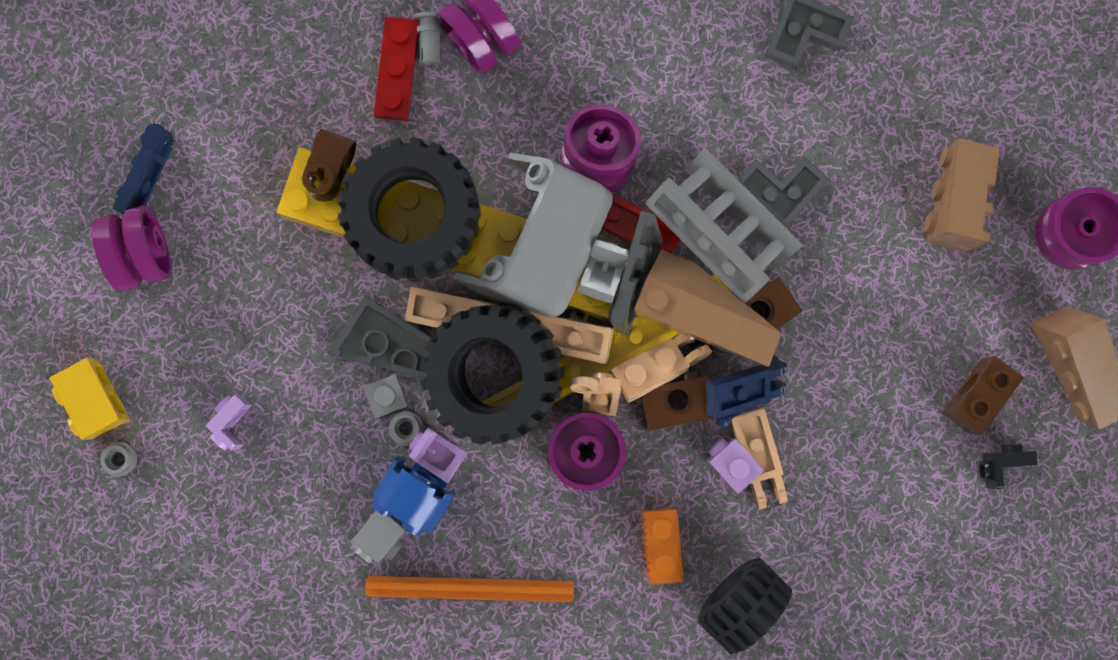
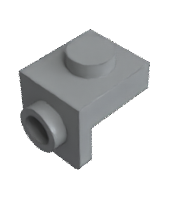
(603, 271)

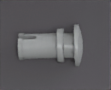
(429, 37)

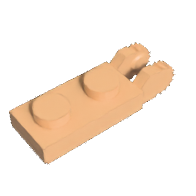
(657, 366)
(754, 434)

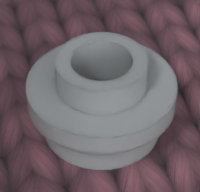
(398, 420)
(109, 464)

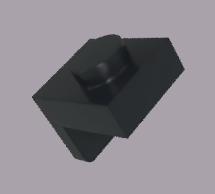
(1010, 456)

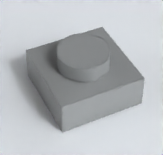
(385, 396)

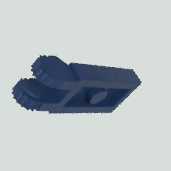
(145, 168)
(744, 389)

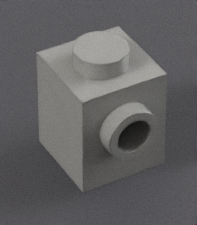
(379, 538)

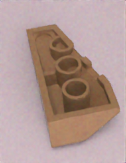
(697, 305)

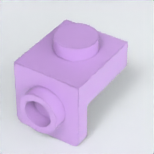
(228, 413)
(436, 454)
(733, 464)

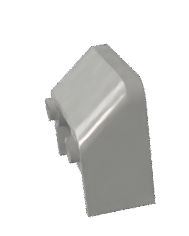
(552, 243)

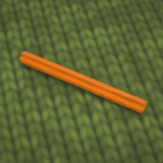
(469, 588)

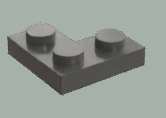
(803, 22)
(786, 197)

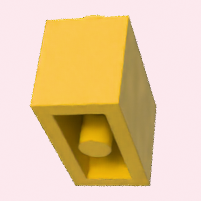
(88, 399)

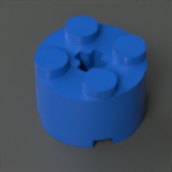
(412, 496)

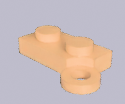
(599, 393)

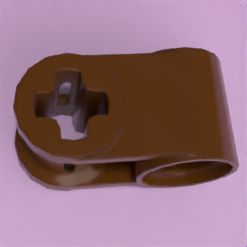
(330, 159)

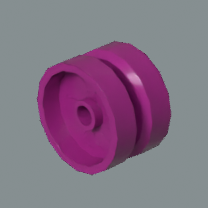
(479, 32)
(601, 145)
(1079, 228)
(131, 248)
(605, 460)

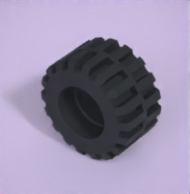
(745, 606)

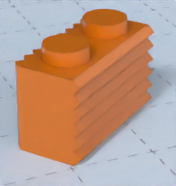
(662, 545)

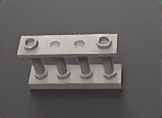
(708, 240)

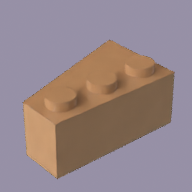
(962, 196)
(1083, 361)

